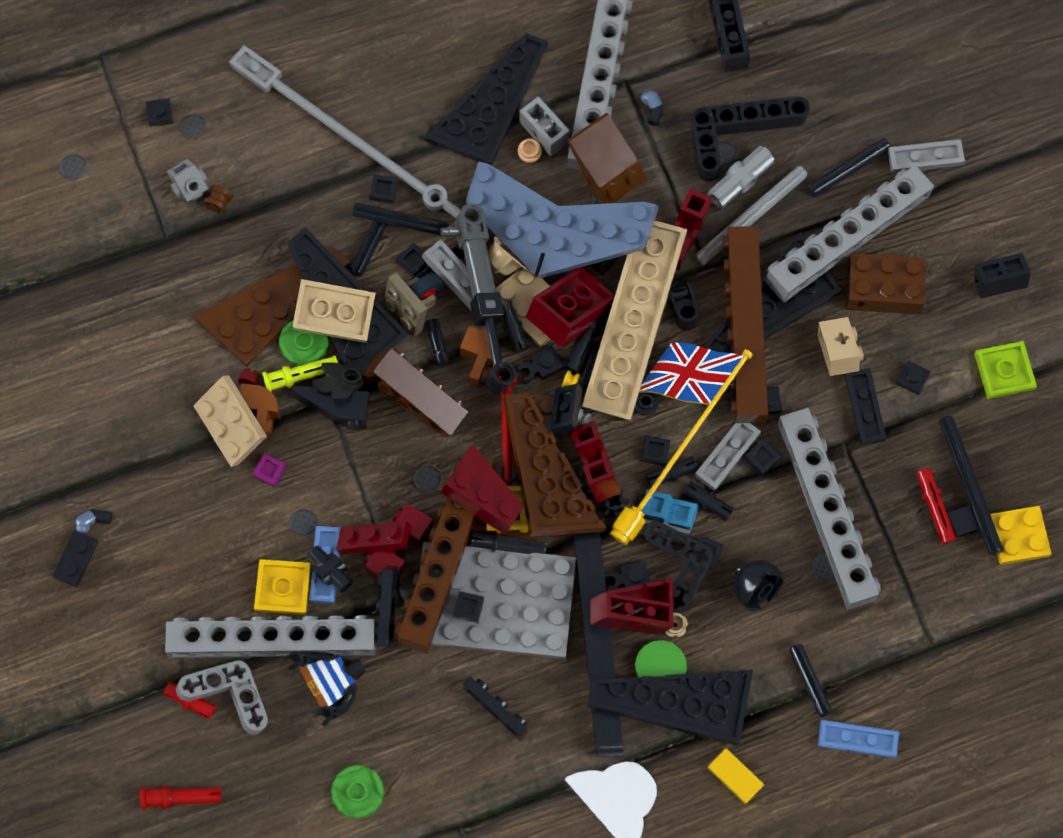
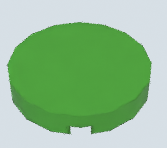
(301, 346)
(660, 659)
(357, 792)

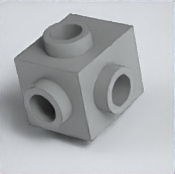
(187, 180)

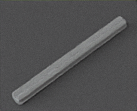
(754, 212)

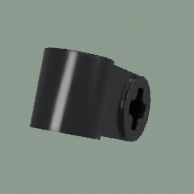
(682, 301)

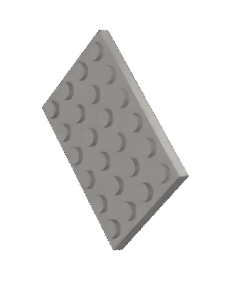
(522, 607)

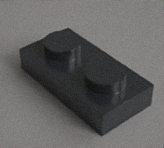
(566, 409)
(75, 558)

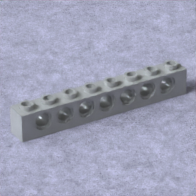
(597, 66)
(787, 284)
(853, 593)
(178, 647)

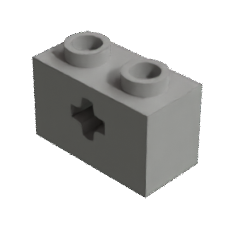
(544, 126)

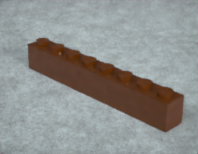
(746, 323)

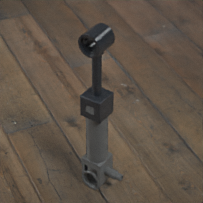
(486, 302)

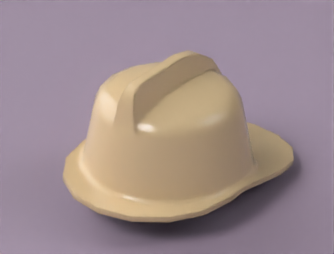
(502, 258)

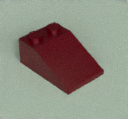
(569, 306)

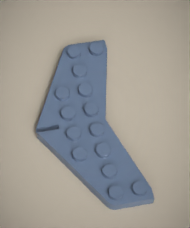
(564, 234)

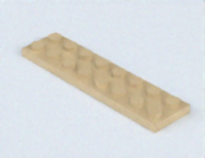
(634, 323)

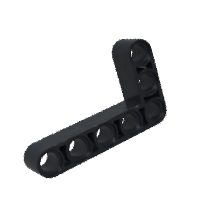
(740, 124)

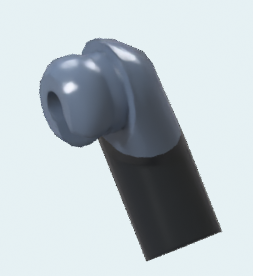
(653, 101)
(89, 517)

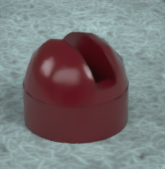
(248, 377)

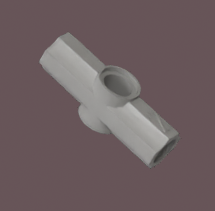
(741, 177)

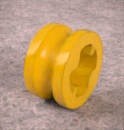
(570, 379)

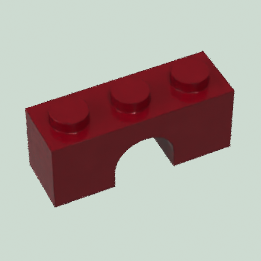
(692, 217)
(596, 461)
(420, 528)

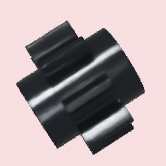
(617, 509)

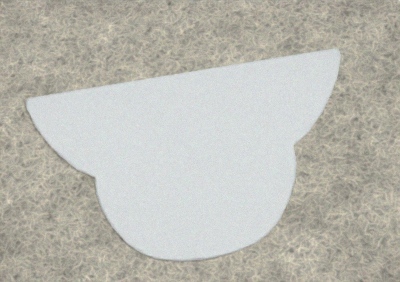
(617, 796)

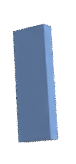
(327, 539)
(858, 739)

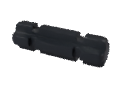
(437, 342)

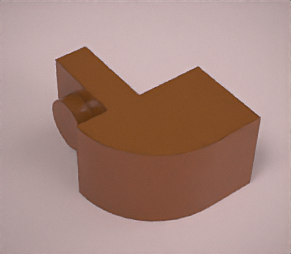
(476, 348)
(262, 404)

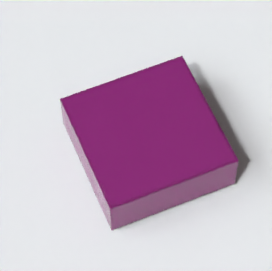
(269, 470)

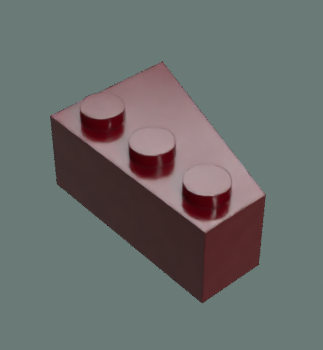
(482, 492)
(636, 608)

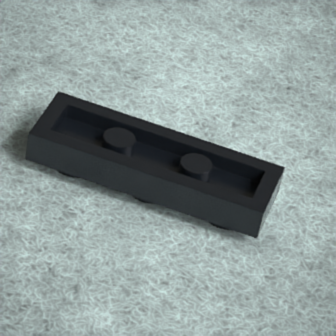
(865, 407)
(386, 605)
(496, 707)

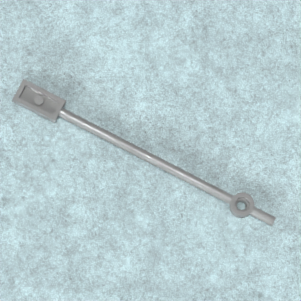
(267, 76)

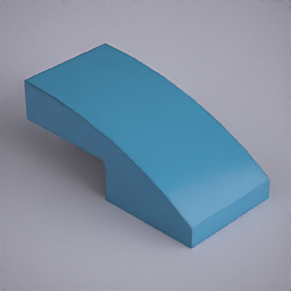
(665, 508)

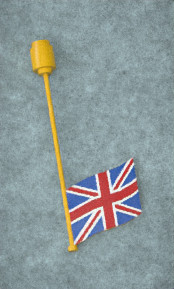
(690, 376)

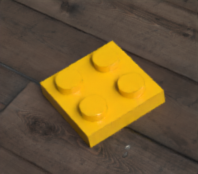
(1021, 535)
(282, 587)

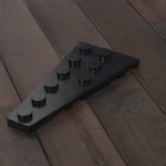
(779, 314)
(690, 703)

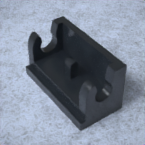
(1002, 275)

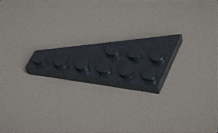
(487, 111)
(320, 266)

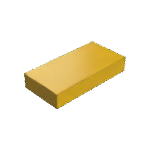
(735, 776)

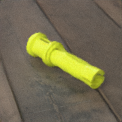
(289, 380)

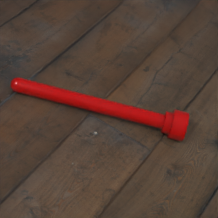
(506, 440)

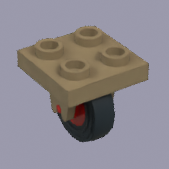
(412, 299)

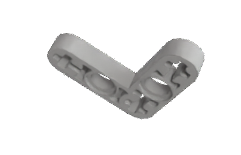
(234, 685)

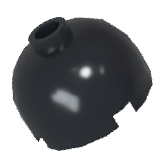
(756, 583)

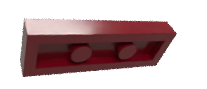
(373, 537)

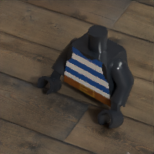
(328, 681)

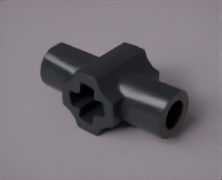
(330, 569)

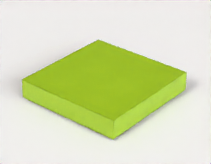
(1005, 369)

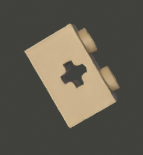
(839, 346)

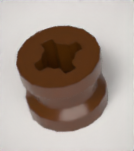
(218, 199)

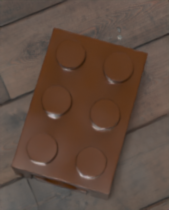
(885, 283)

